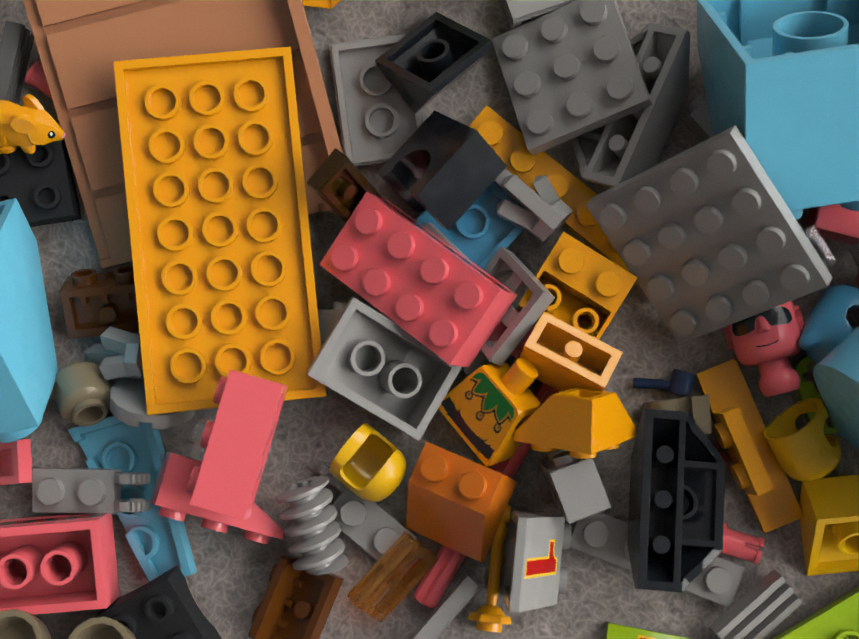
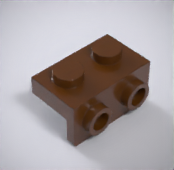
(294, 603)

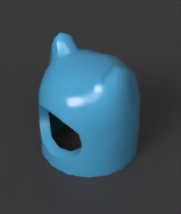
(827, 321)

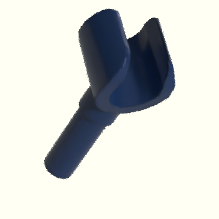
(679, 384)

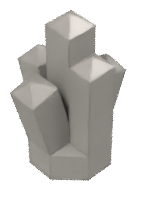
(536, 211)
(118, 354)

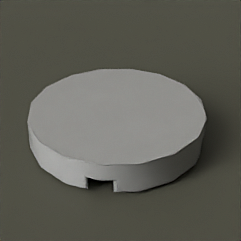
(129, 407)

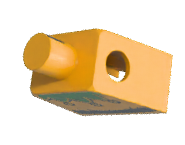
(491, 408)

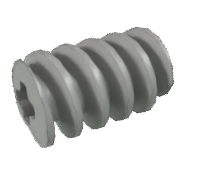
(313, 526)

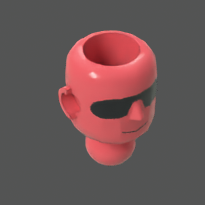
(768, 343)

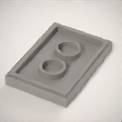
(370, 110)

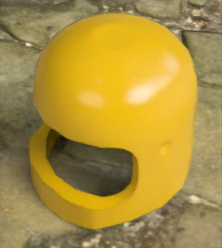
(803, 452)
(369, 465)

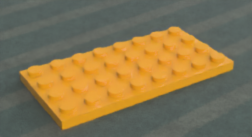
(217, 224)

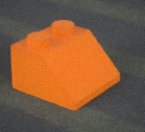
(456, 501)

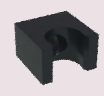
(442, 168)

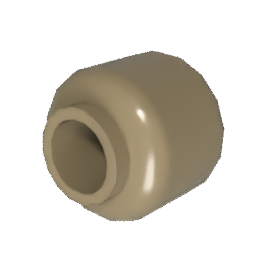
(82, 393)

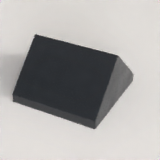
(431, 59)

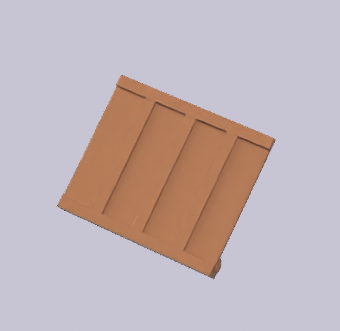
(77, 55)

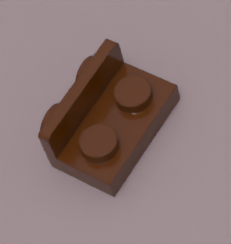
(99, 301)

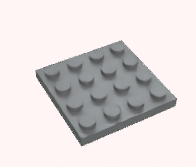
(709, 237)

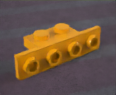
(742, 434)

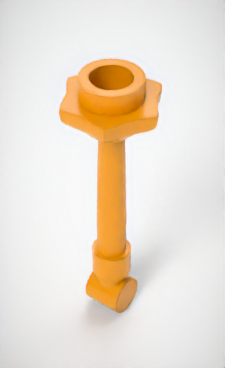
(490, 616)

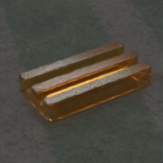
(387, 574)

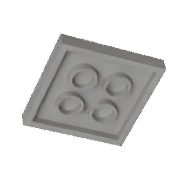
(571, 72)

